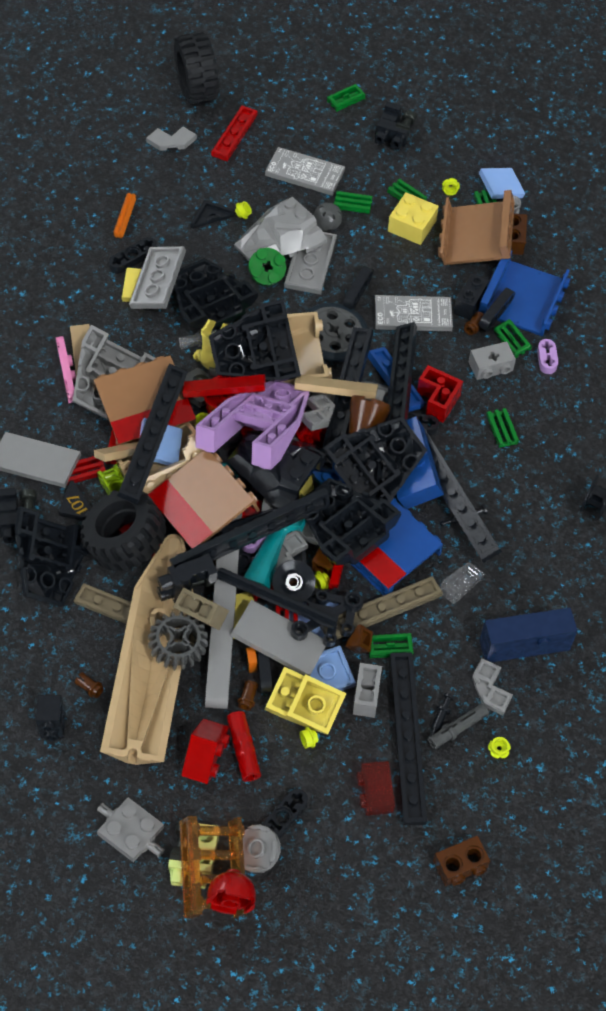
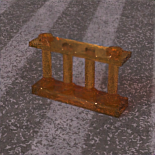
(192, 854)

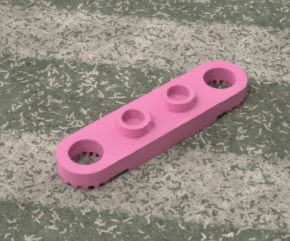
(66, 362)

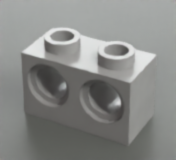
(367, 690)

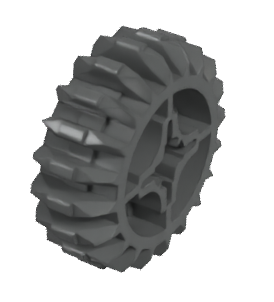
(188, 653)

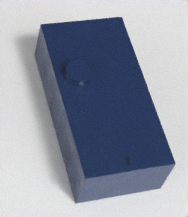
(528, 635)

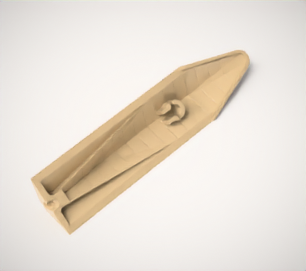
(142, 688)

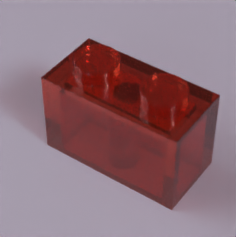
(376, 788)

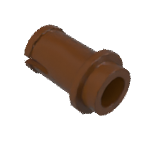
(472, 326)
(89, 685)
(246, 700)

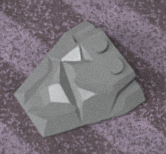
(285, 228)
(97, 358)

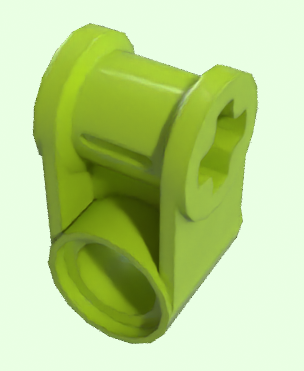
(111, 479)

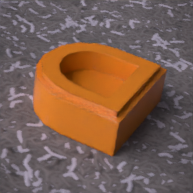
(251, 660)

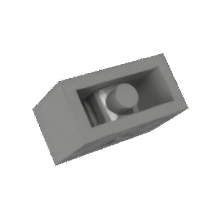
(491, 360)

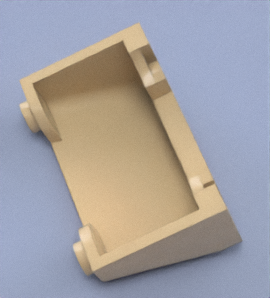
(305, 336)
(161, 472)

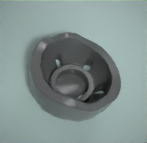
(324, 216)

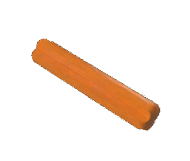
(124, 215)

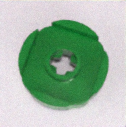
(276, 261)

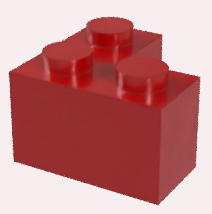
(441, 390)
(203, 750)

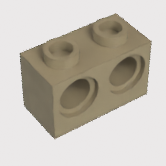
(201, 608)

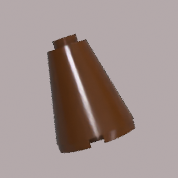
(366, 413)

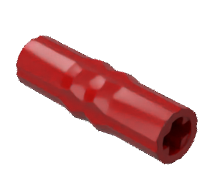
(243, 746)

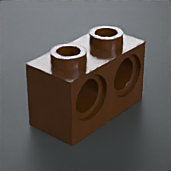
(519, 233)
(458, 856)

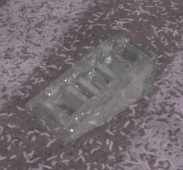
(452, 590)

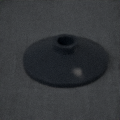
(304, 580)

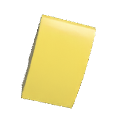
(305, 701)

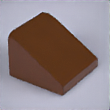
(321, 563)
(360, 640)

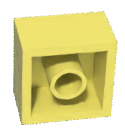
(413, 218)

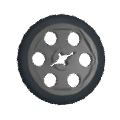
(337, 325)

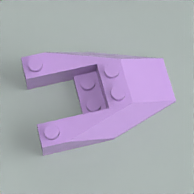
(274, 411)

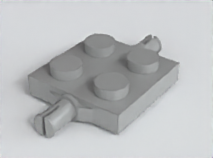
(130, 829)

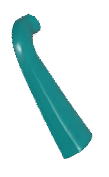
(264, 563)

